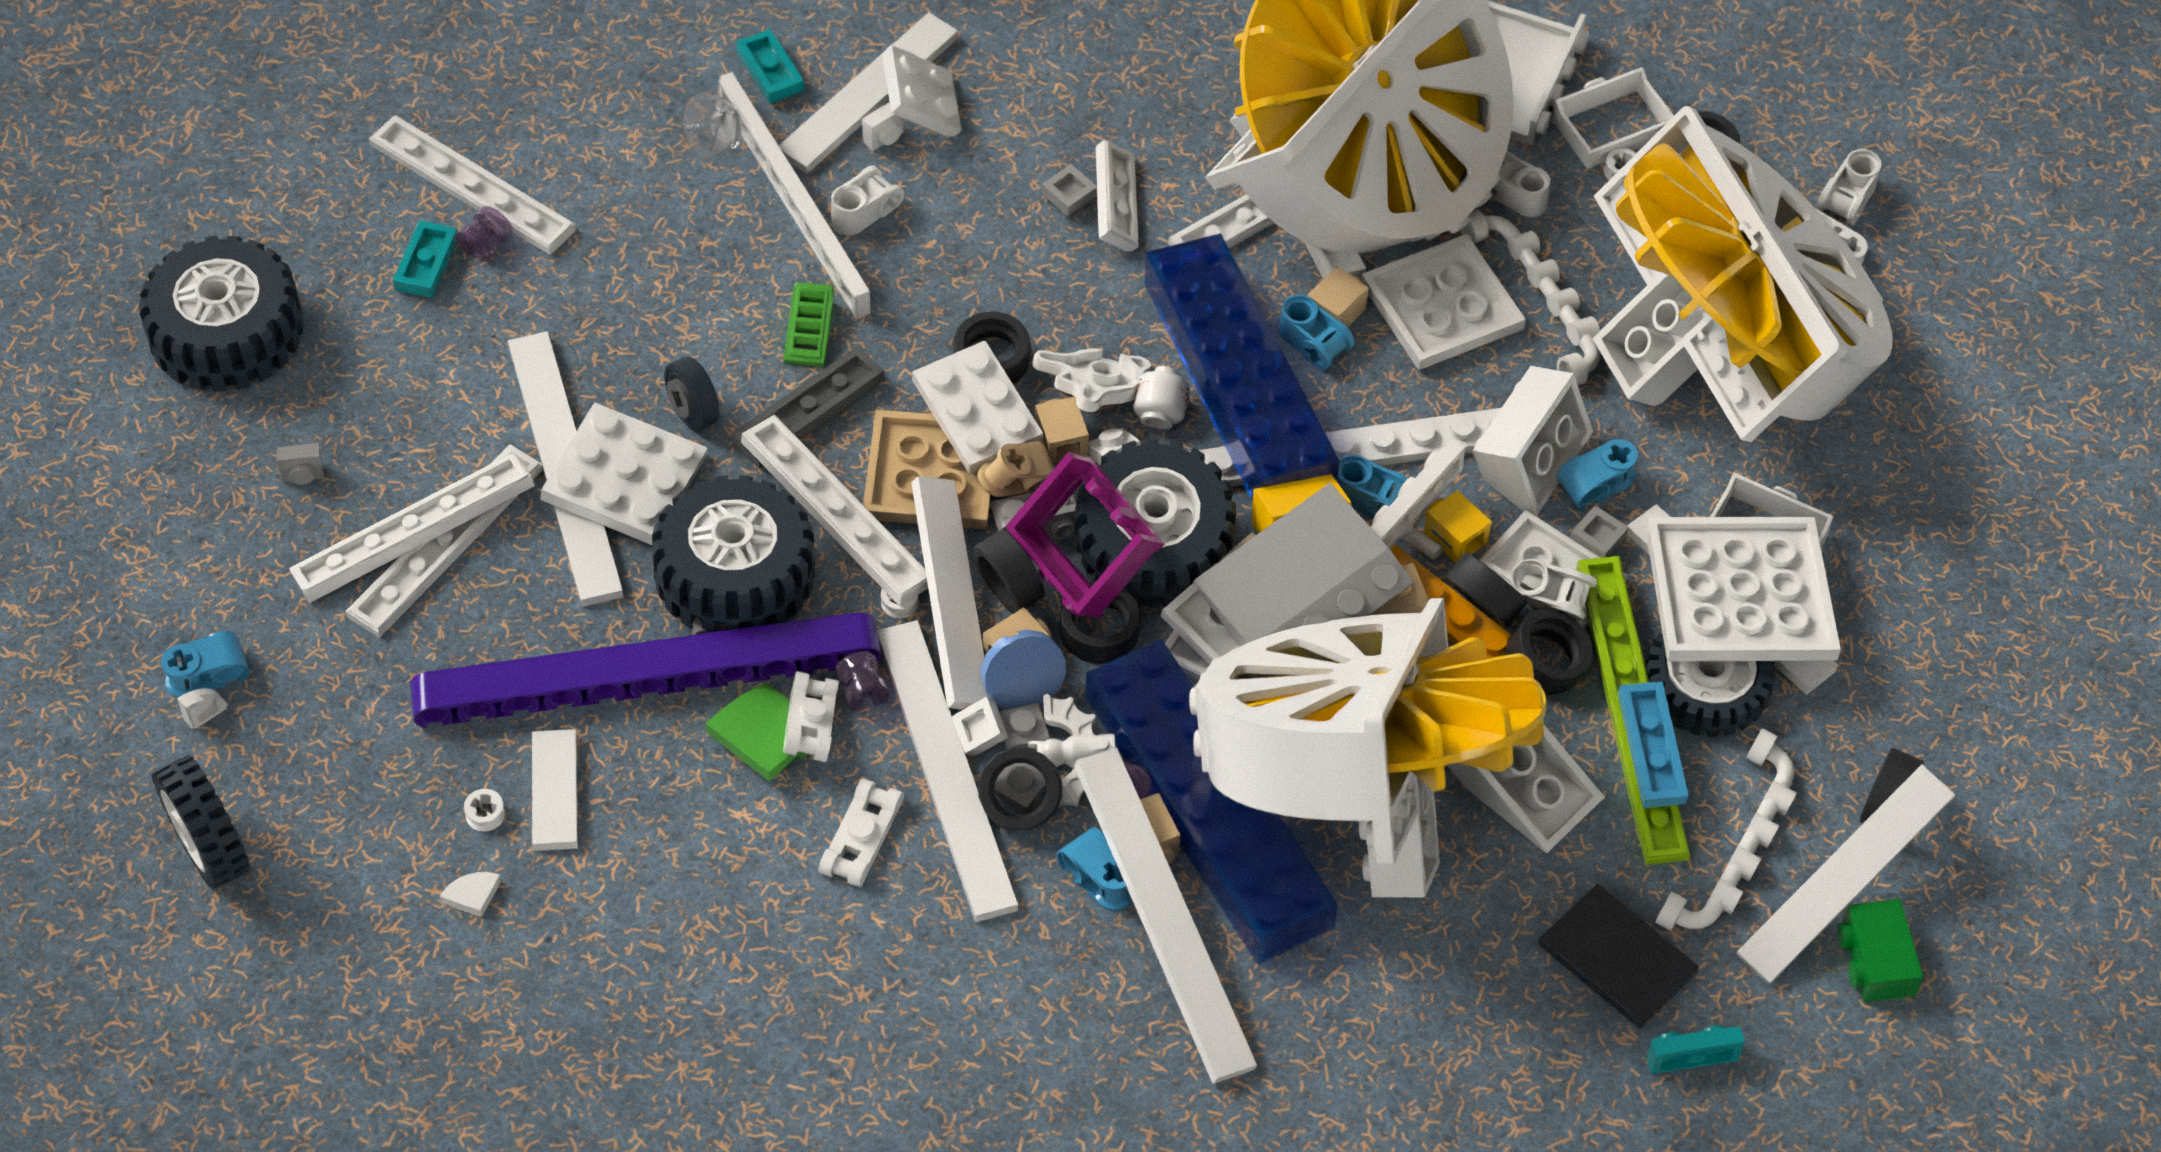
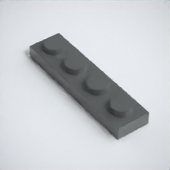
(819, 397)

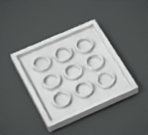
(1742, 589)

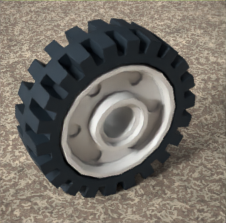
(1711, 703)
(201, 821)

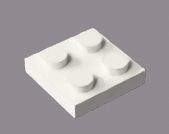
(921, 91)

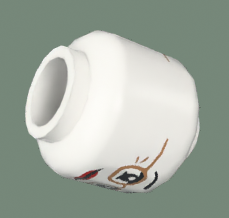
(1161, 398)

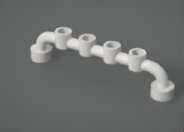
(1543, 276)
(1743, 862)

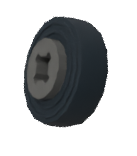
(691, 393)

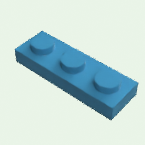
(1652, 744)

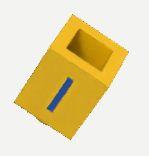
(1457, 525)

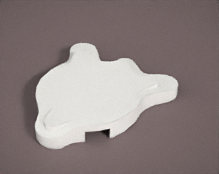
(1093, 378)

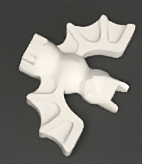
(1079, 745)

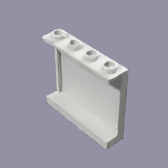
(1539, 60)

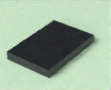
(1618, 955)

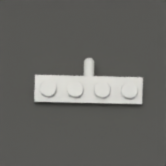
(1414, 499)

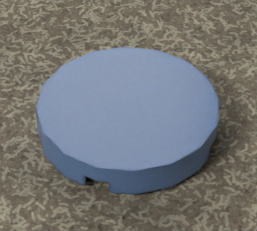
(1023, 669)

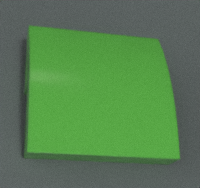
(755, 730)

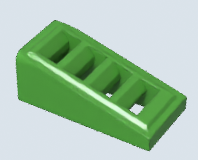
(815, 301)

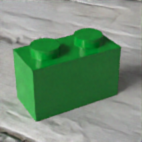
(1880, 951)

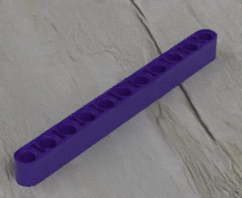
(640, 668)

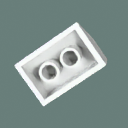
(1533, 437)

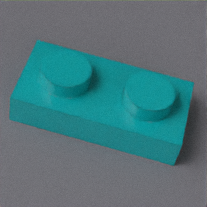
(770, 66)
(425, 259)
(1704, 1048)

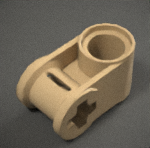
(1016, 469)

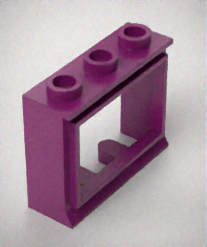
(1054, 565)

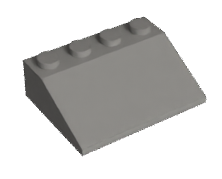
(1303, 571)

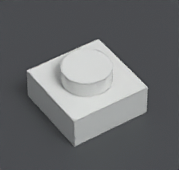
(881, 127)
(1109, 440)
(979, 727)

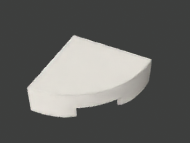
(200, 706)
(471, 892)

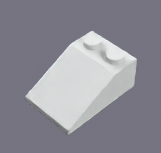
(1539, 794)

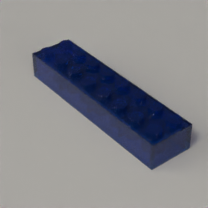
(1237, 365)
(1237, 850)

